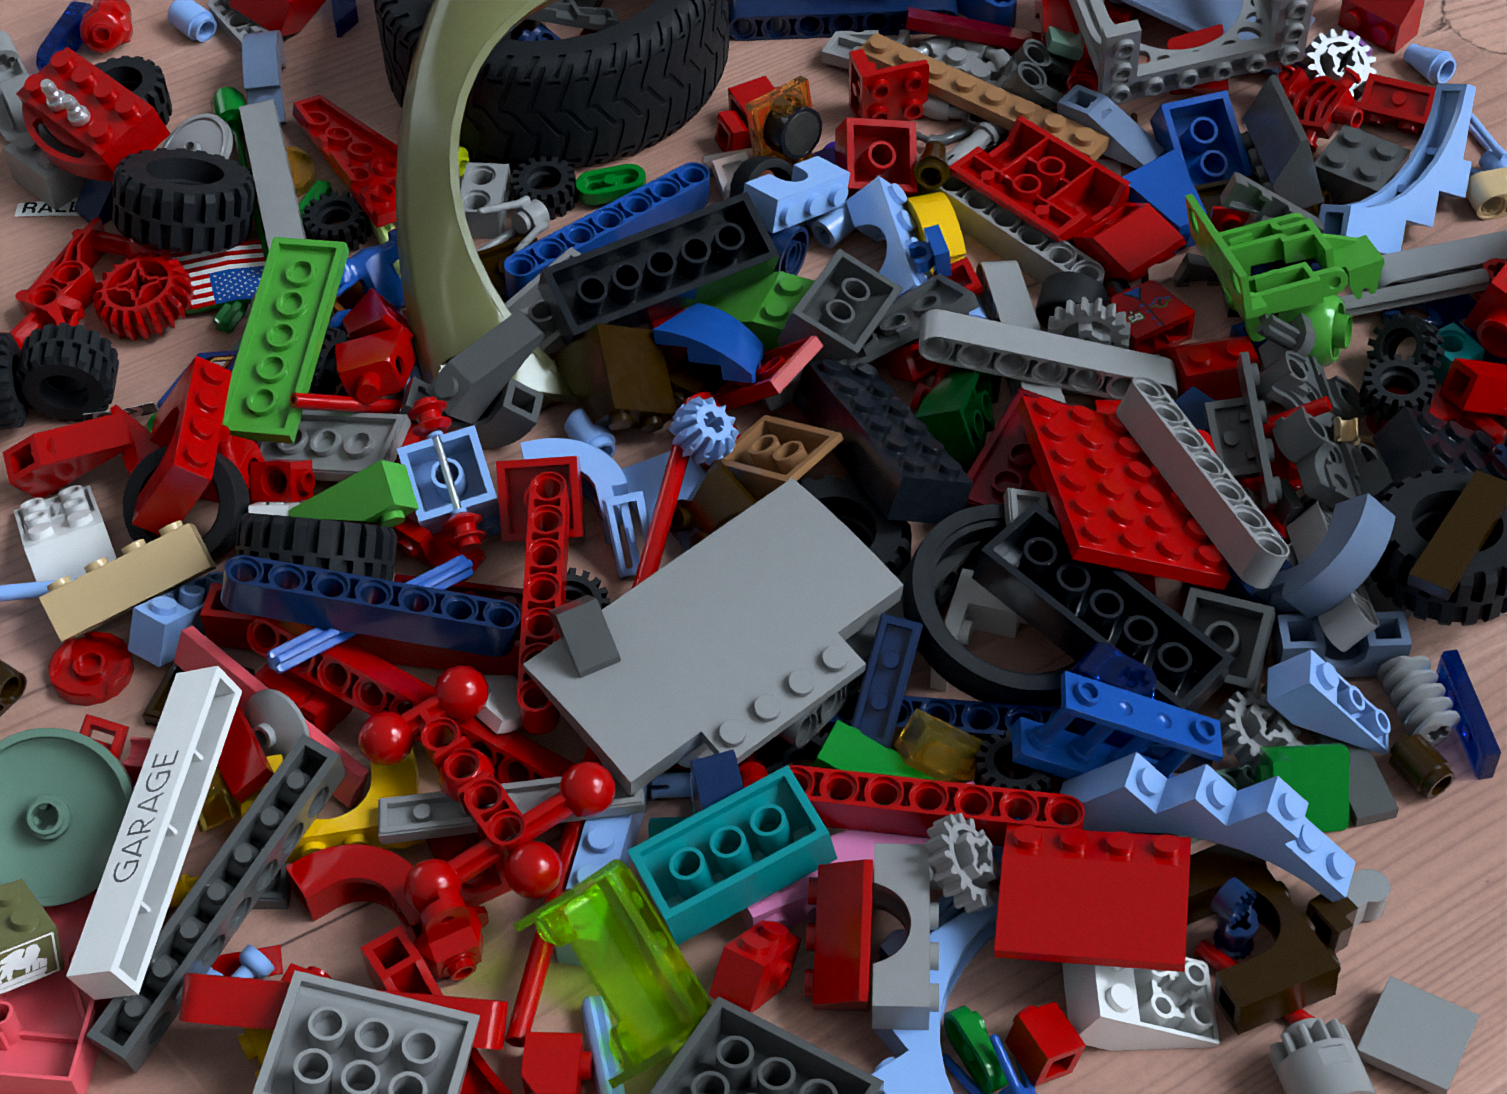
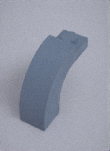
(262, 65)
(1339, 564)

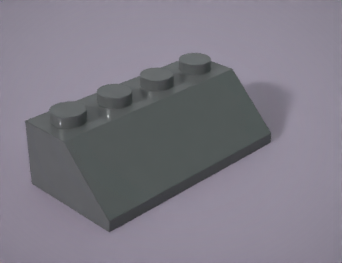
(1280, 147)

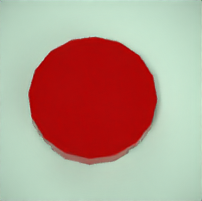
(91, 668)

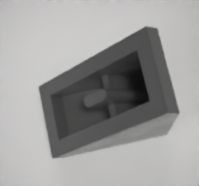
(585, 635)

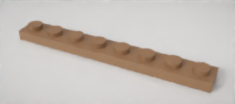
(984, 98)

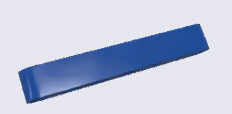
(647, 206)

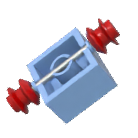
(448, 477)

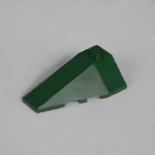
(961, 412)

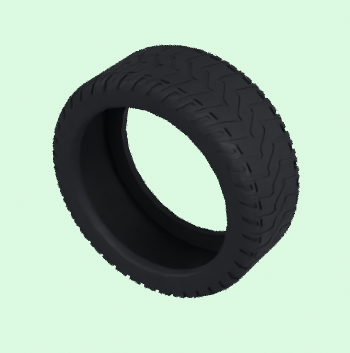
(578, 94)

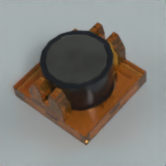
(784, 123)

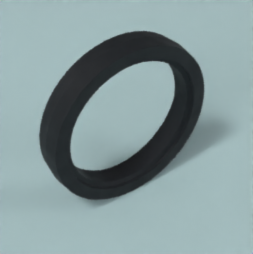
(937, 643)

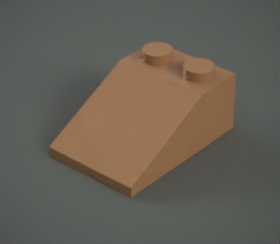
(776, 452)

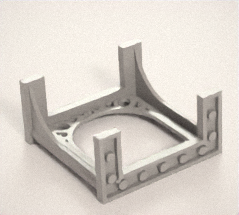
(1117, 49)

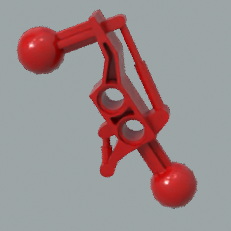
(68, 282)

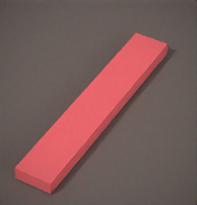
(199, 652)

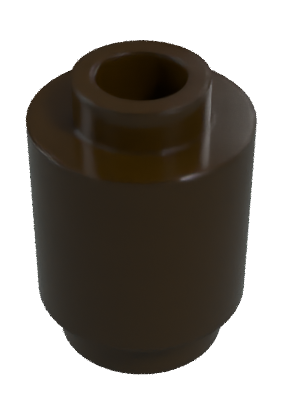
(1421, 765)

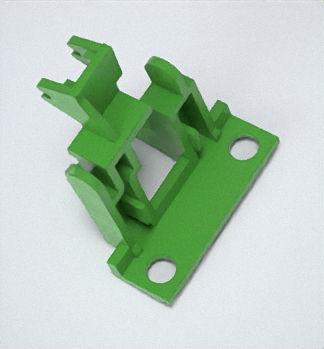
(1288, 238)

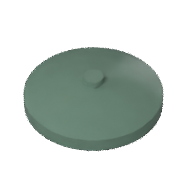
(59, 812)

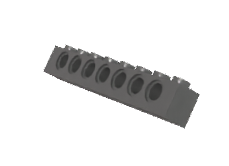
(220, 900)

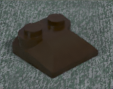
(710, 505)

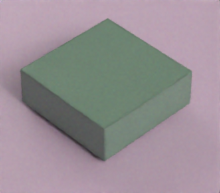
(1064, 43)

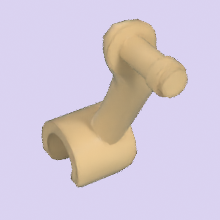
(1348, 431)

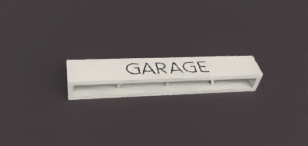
(155, 835)

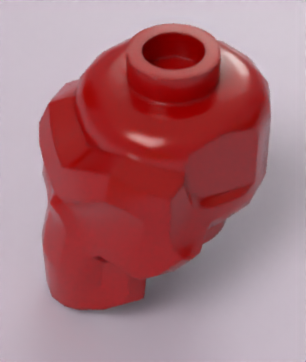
(106, 25)

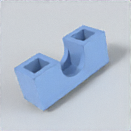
(813, 190)

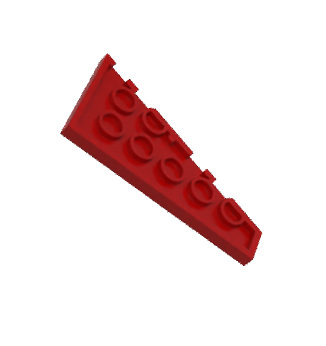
(356, 153)

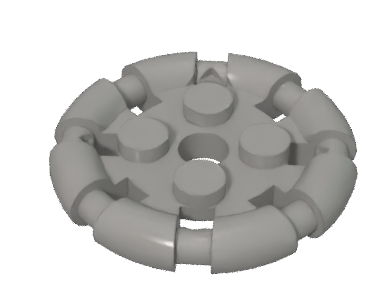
(968, 58)

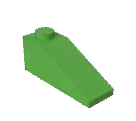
(371, 497)

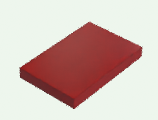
(775, 373)

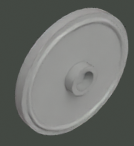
(202, 133)

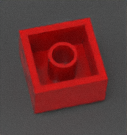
(877, 149)
(513, 493)

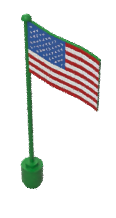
(233, 272)

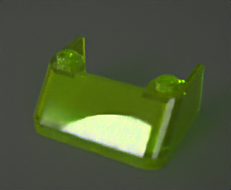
(629, 963)

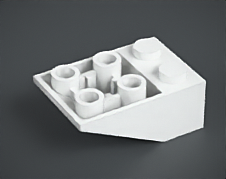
(63, 533)
(1141, 1006)

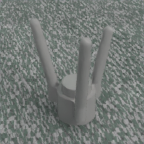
(529, 218)

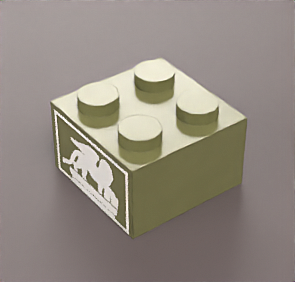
(27, 938)

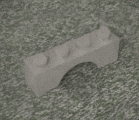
(902, 982)

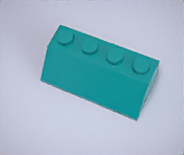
(733, 854)

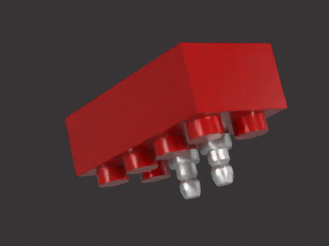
(88, 115)

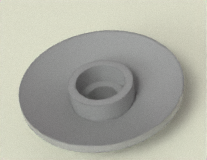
(275, 721)

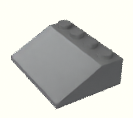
(364, 1042)

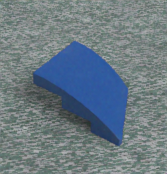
(715, 340)

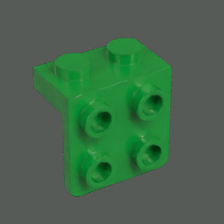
(1318, 775)

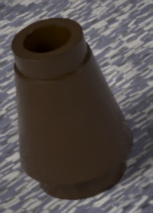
(932, 166)

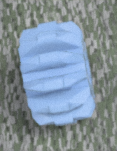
(703, 430)

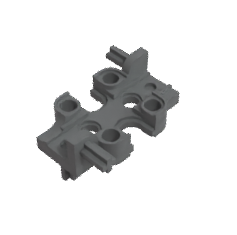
(1326, 468)

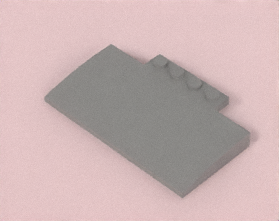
(725, 640)

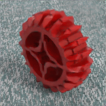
(143, 296)

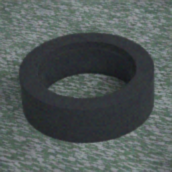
(232, 497)

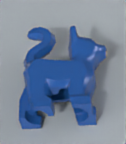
(374, 270)

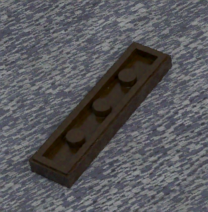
(1460, 536)

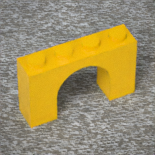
(361, 823)

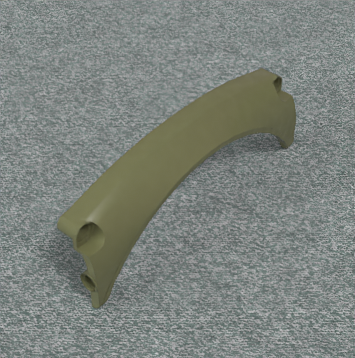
(441, 274)

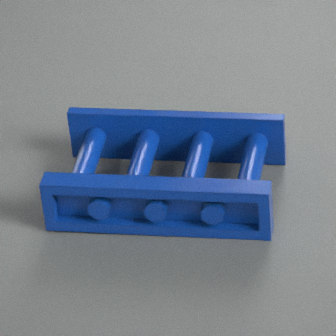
(1111, 708)

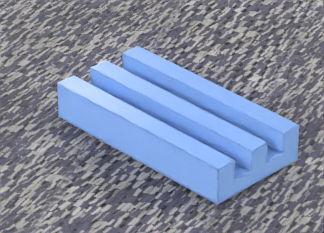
(623, 501)

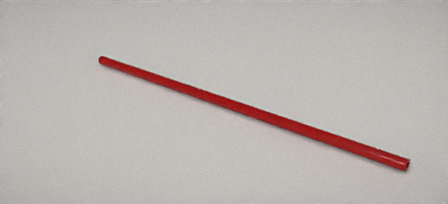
(541, 951)

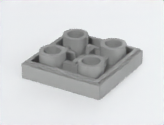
(1417, 1036)

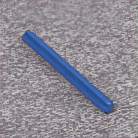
(322, 639)

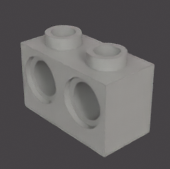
(484, 186)

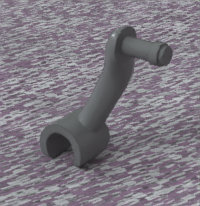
(952, 136)

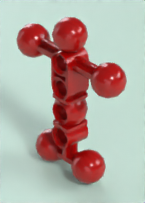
(530, 865)

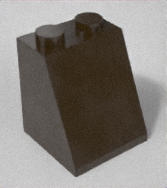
(619, 377)

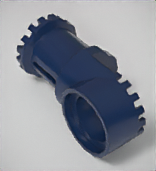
(1236, 919)

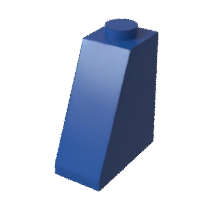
(1164, 187)

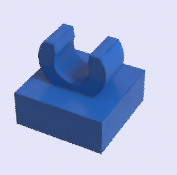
(934, 251)

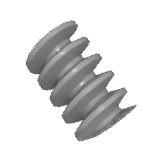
(1418, 697)

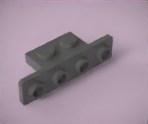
(1240, 435)

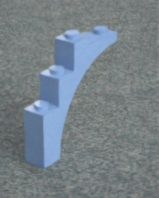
(1412, 195)
(1200, 804)
(918, 1052)

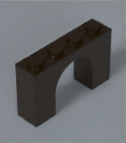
(1288, 974)

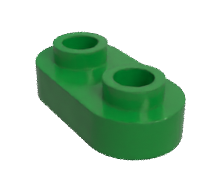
(609, 183)
(970, 1040)

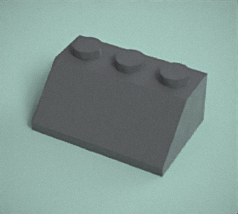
(841, 308)

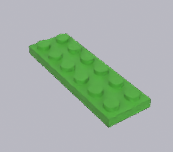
(283, 337)

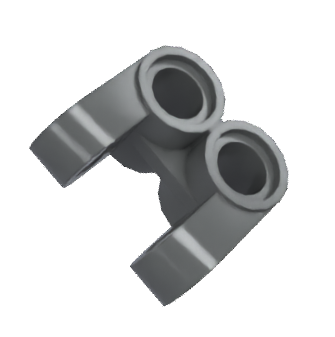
(1033, 74)

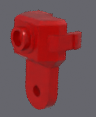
(451, 935)

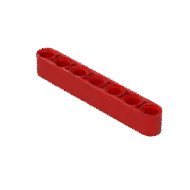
(548, 546)
(910, 795)
(260, 1001)

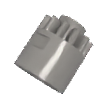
(1319, 1060)

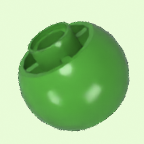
(1330, 325)

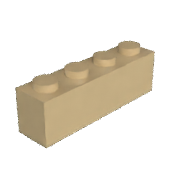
(126, 582)

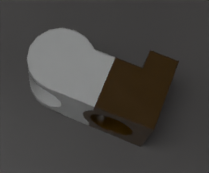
(1363, 902)

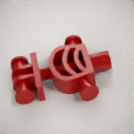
(1321, 102)

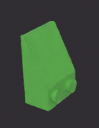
(764, 304)

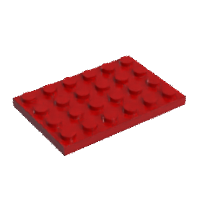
(1114, 498)

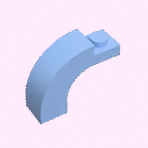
(599, 472)

